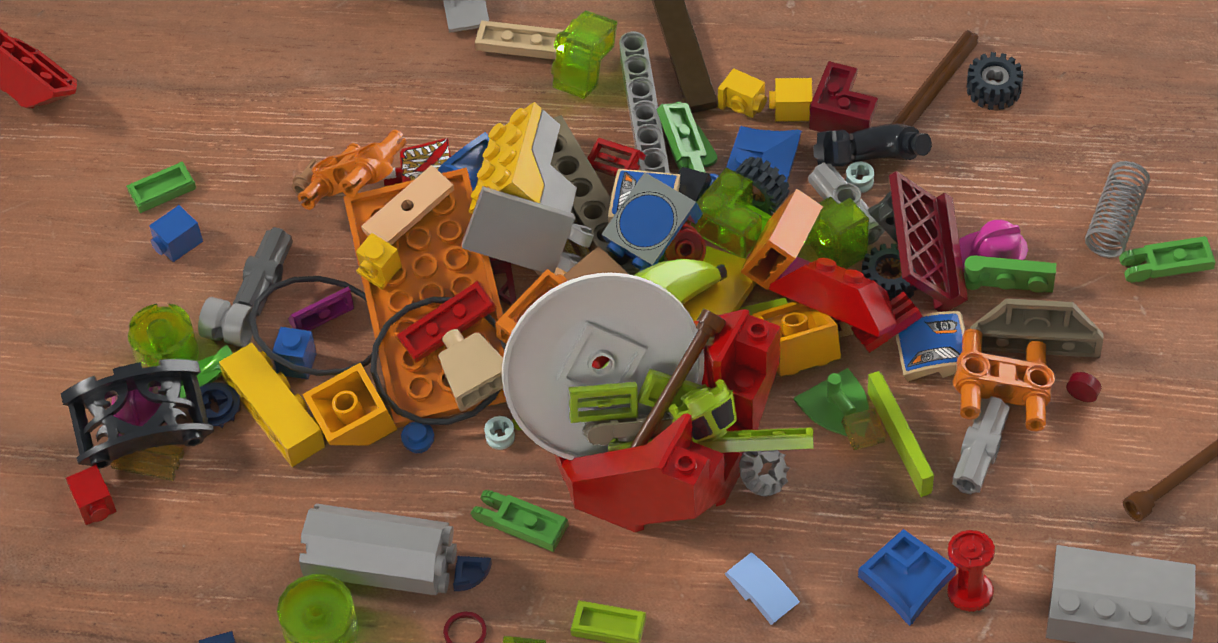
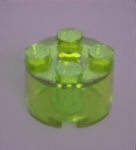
(162, 334)

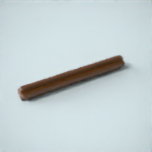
(937, 79)

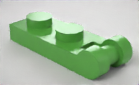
(1009, 274)

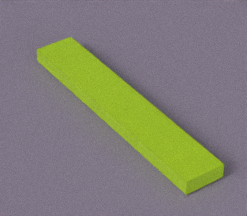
(749, 440)

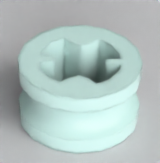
(860, 168)
(492, 439)

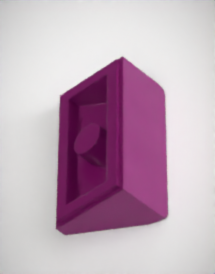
(322, 311)

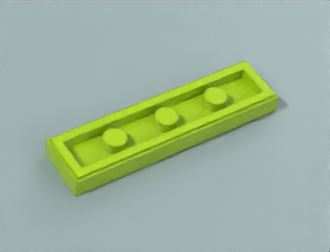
(900, 433)

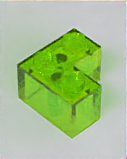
(581, 52)
(727, 215)
(840, 232)

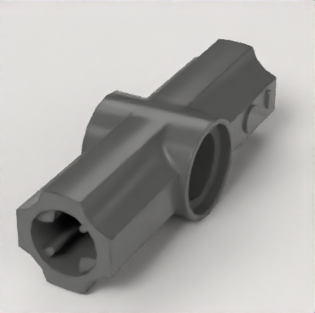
(264, 267)

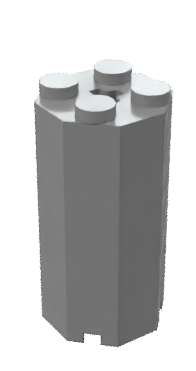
(378, 549)

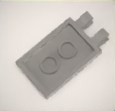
(523, 232)

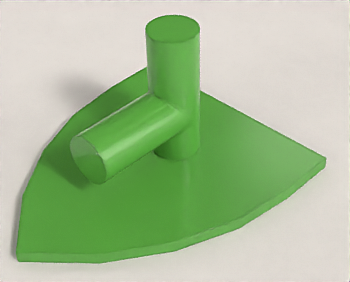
(833, 400)

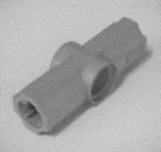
(830, 183)
(981, 446)

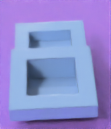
(763, 587)

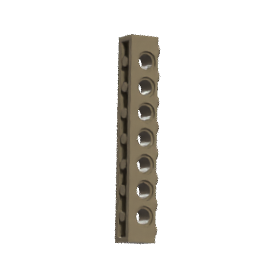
(591, 198)

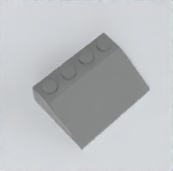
(1120, 598)

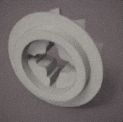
(767, 484)

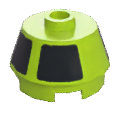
(710, 410)

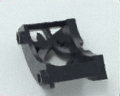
(92, 395)

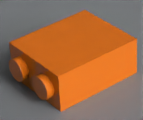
(781, 239)

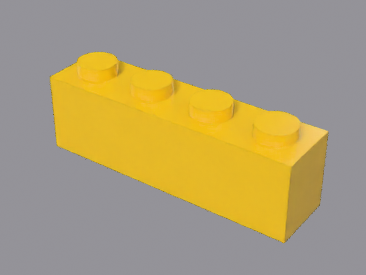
(272, 404)

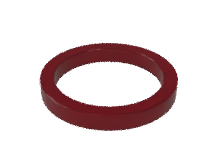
(465, 614)

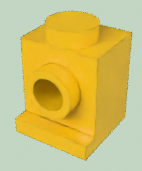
(742, 93)
(377, 261)

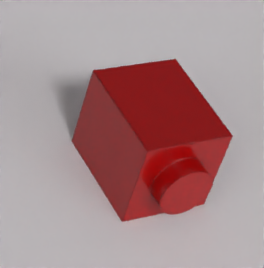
(91, 495)

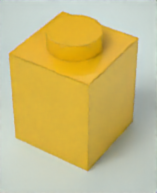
(791, 99)

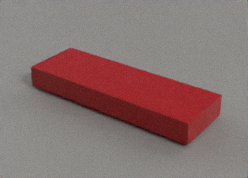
(456, 313)

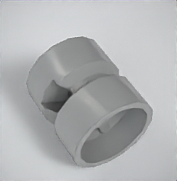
(225, 321)

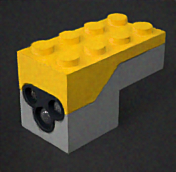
(520, 161)

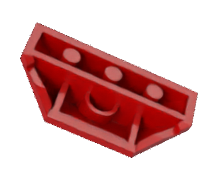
(31, 75)
(839, 294)

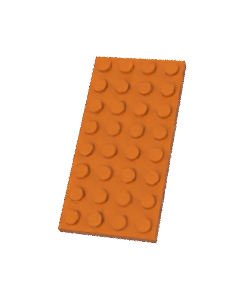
(431, 267)

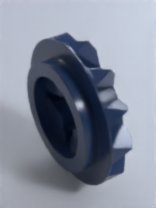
(226, 399)

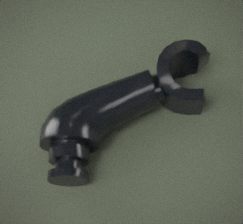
(876, 142)

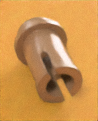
(303, 180)

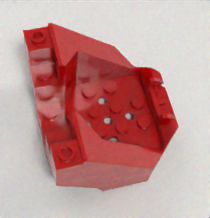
(672, 473)

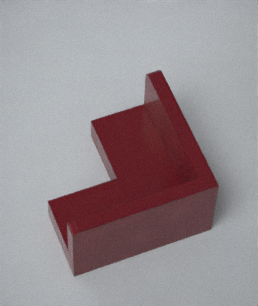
(836, 105)

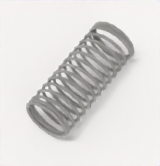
(1134, 190)

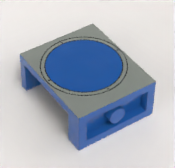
(649, 221)

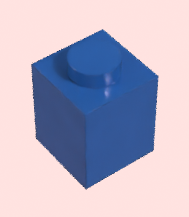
(175, 234)
(296, 347)

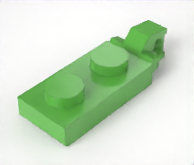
(682, 135)

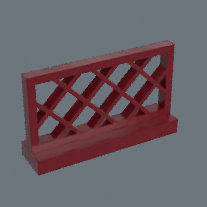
(941, 247)

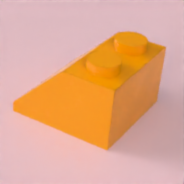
(806, 337)
(350, 409)

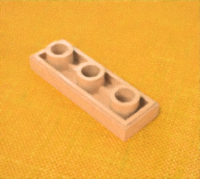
(419, 195)

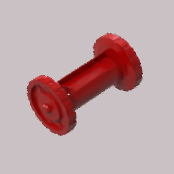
(970, 553)

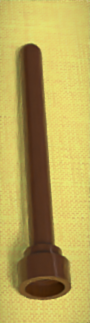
(707, 327)
(1140, 504)

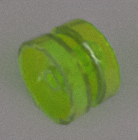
(317, 611)

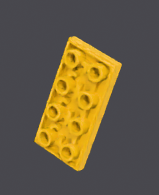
(726, 294)

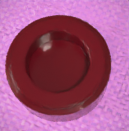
(1084, 387)

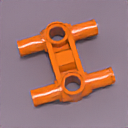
(352, 169)
(1009, 379)

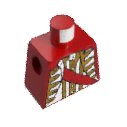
(417, 159)

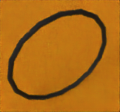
(266, 349)
(430, 421)

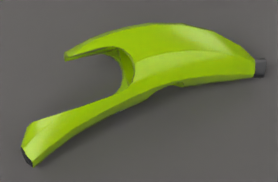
(683, 277)

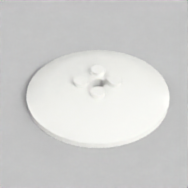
(570, 327)

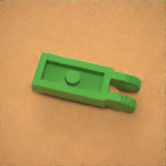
(1168, 259)
(521, 519)

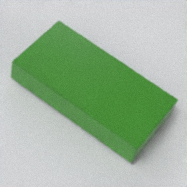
(161, 187)

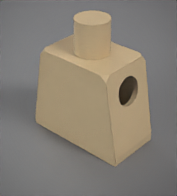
(470, 368)

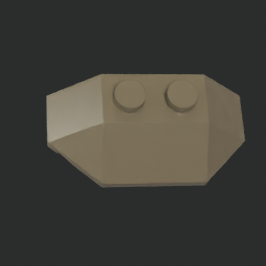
(1055, 323)

